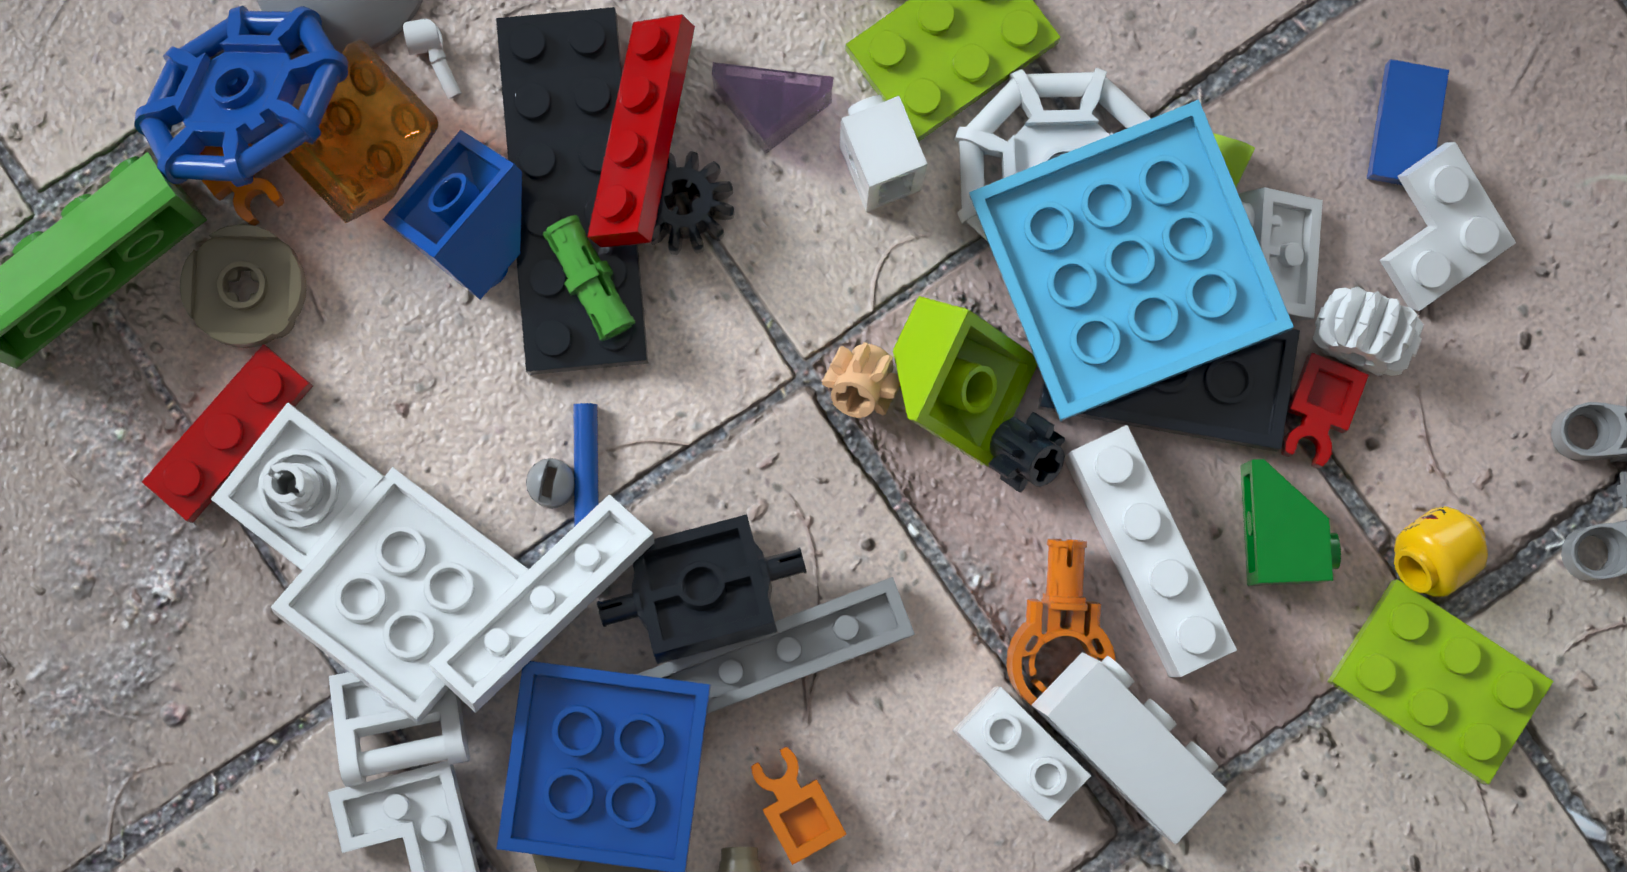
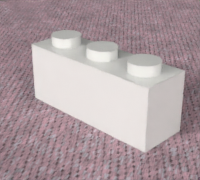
(1131, 745)

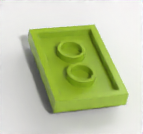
(949, 53)
(1440, 681)

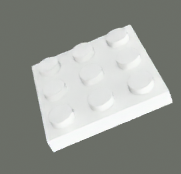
(397, 591)

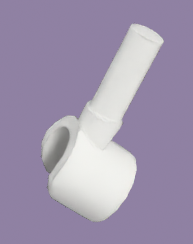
(425, 37)

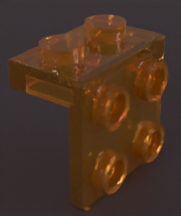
(367, 138)

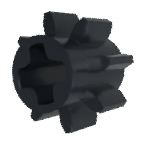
(1027, 452)

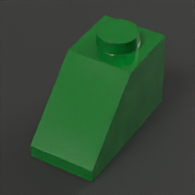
(1284, 531)

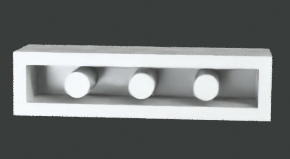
(1149, 553)

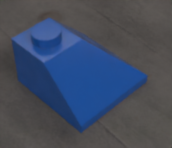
(464, 214)

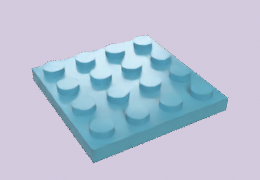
(1130, 260)

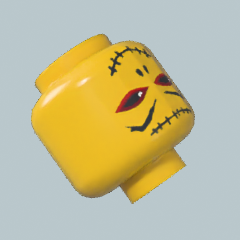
(1440, 551)

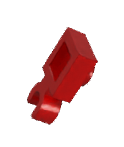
(1325, 401)

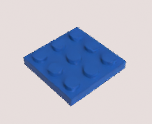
(604, 767)

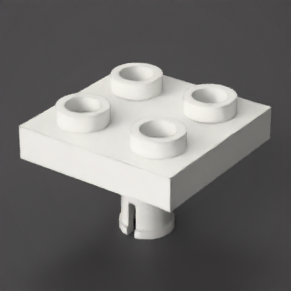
(296, 486)

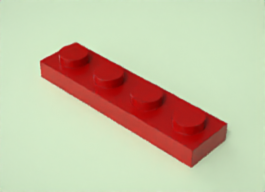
(641, 132)

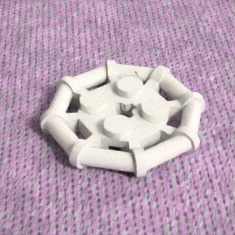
(1046, 131)

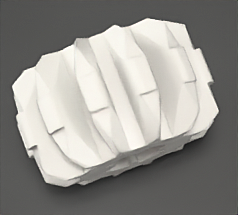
(1368, 331)

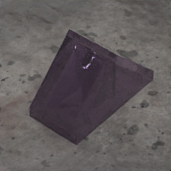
(771, 101)

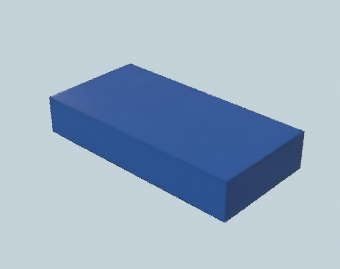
(1406, 118)

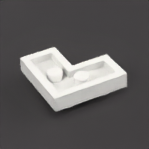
(1460, 229)
(414, 805)

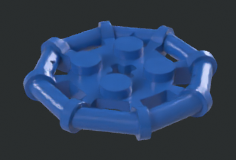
(265, 86)

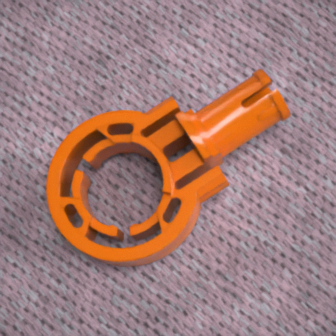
(1042, 622)

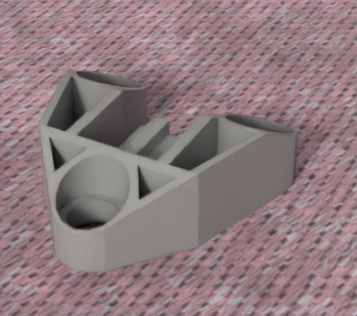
(1612, 445)

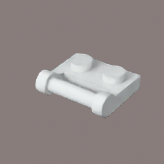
(363, 713)

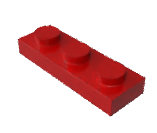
(225, 433)

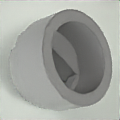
(562, 486)

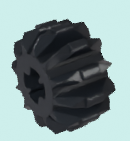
(705, 208)

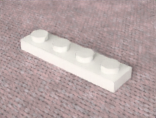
(541, 603)

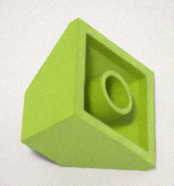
(959, 375)

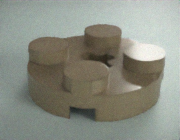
(221, 260)

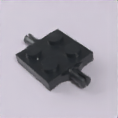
(703, 589)

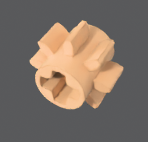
(862, 380)

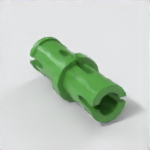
(588, 277)

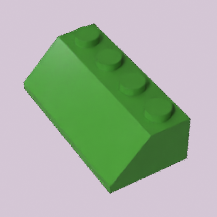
(89, 255)

